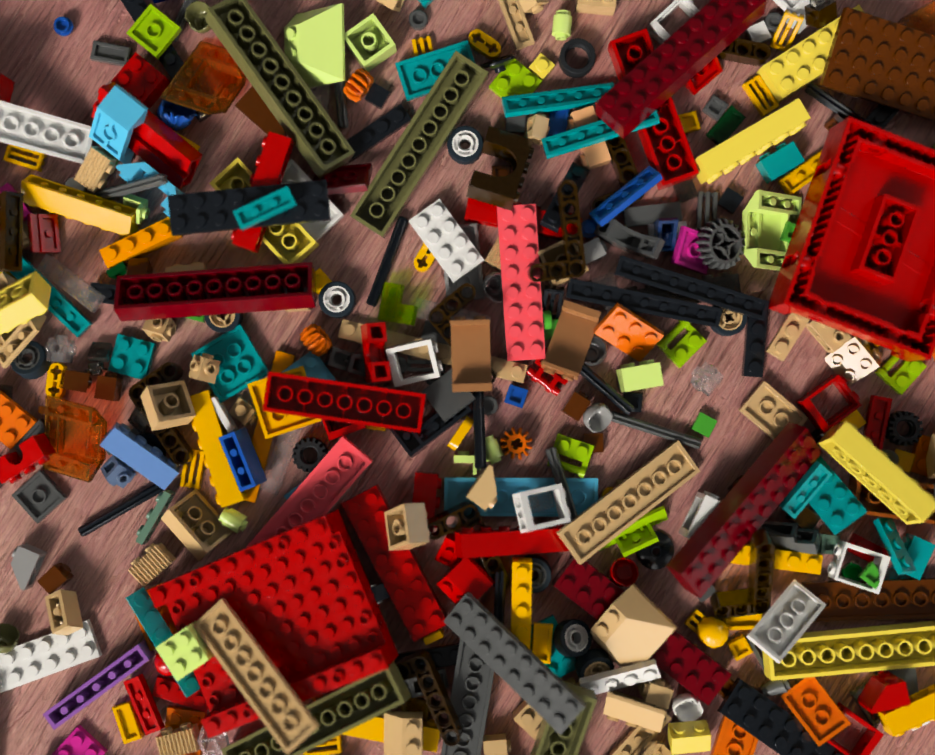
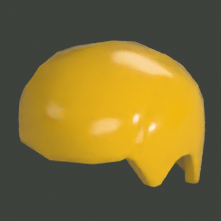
(712, 632)

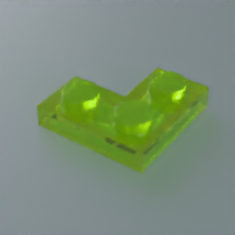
(391, 308)

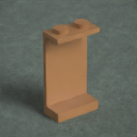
(571, 340)
(471, 354)

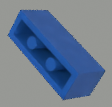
(243, 459)

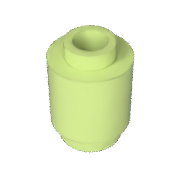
(562, 25)
(493, 450)
(233, 520)

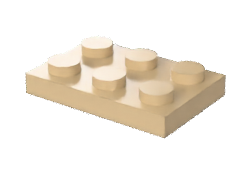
(770, 410)

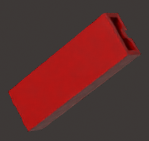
(160, 146)

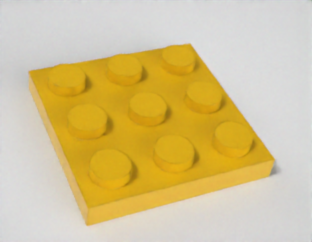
(277, 423)

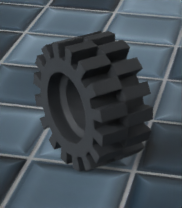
(914, 428)
(301, 446)

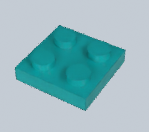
(132, 356)

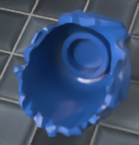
(175, 115)

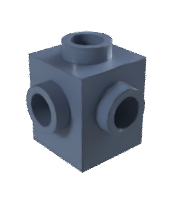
(117, 472)

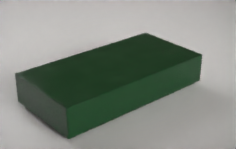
(725, 125)

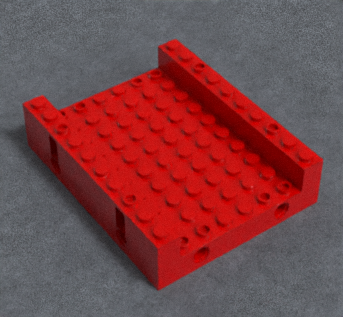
(866, 242)
(301, 604)

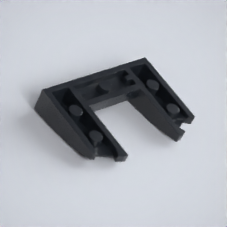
(430, 430)

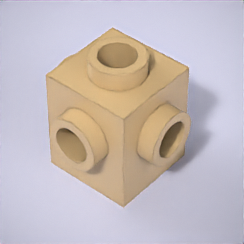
(160, 329)
(204, 368)

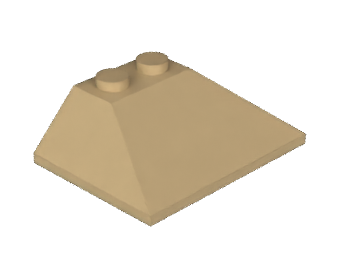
(16, 340)
(632, 628)

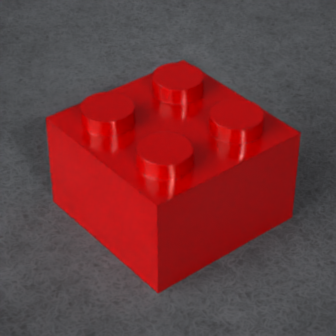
(141, 80)

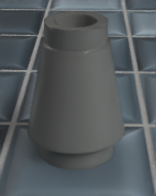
(775, 687)

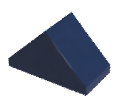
(667, 230)

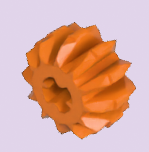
(358, 85)
(316, 339)
(519, 449)

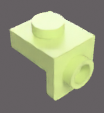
(140, 204)
(465, 457)

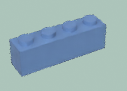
(139, 455)

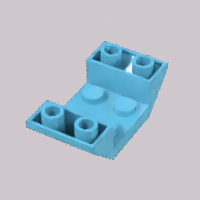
(115, 122)
(140, 170)

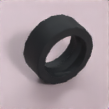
(577, 43)

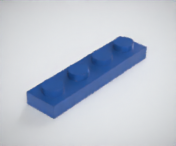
(626, 196)

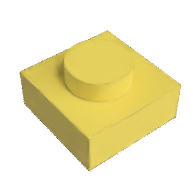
(541, 66)

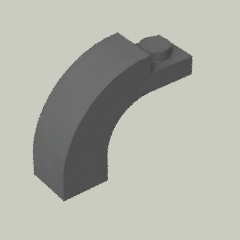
(629, 240)

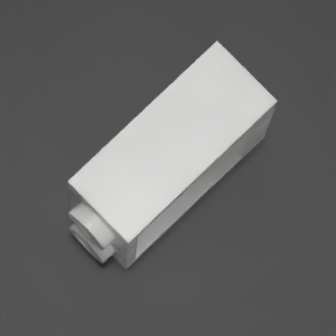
(658, 31)
(395, 366)
(700, 509)
(524, 512)
(839, 551)

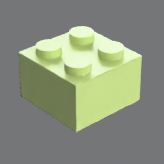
(369, 43)
(639, 377)
(184, 652)

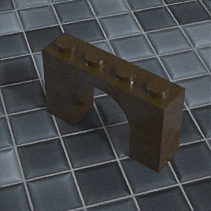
(502, 190)

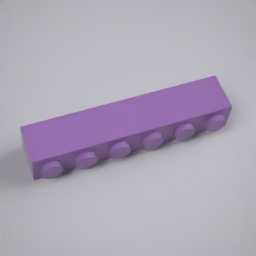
(99, 684)

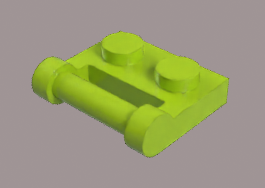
(685, 347)
(902, 376)
(576, 450)

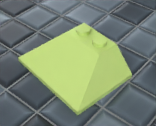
(317, 45)
(763, 226)

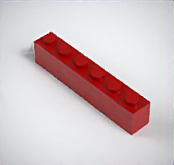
(270, 171)
(486, 214)
(507, 541)

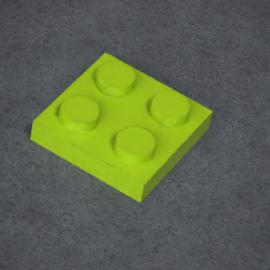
(154, 31)
(515, 81)

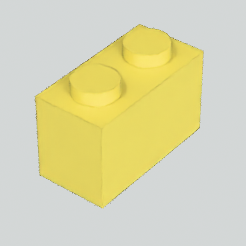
(689, 737)

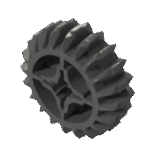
(715, 233)

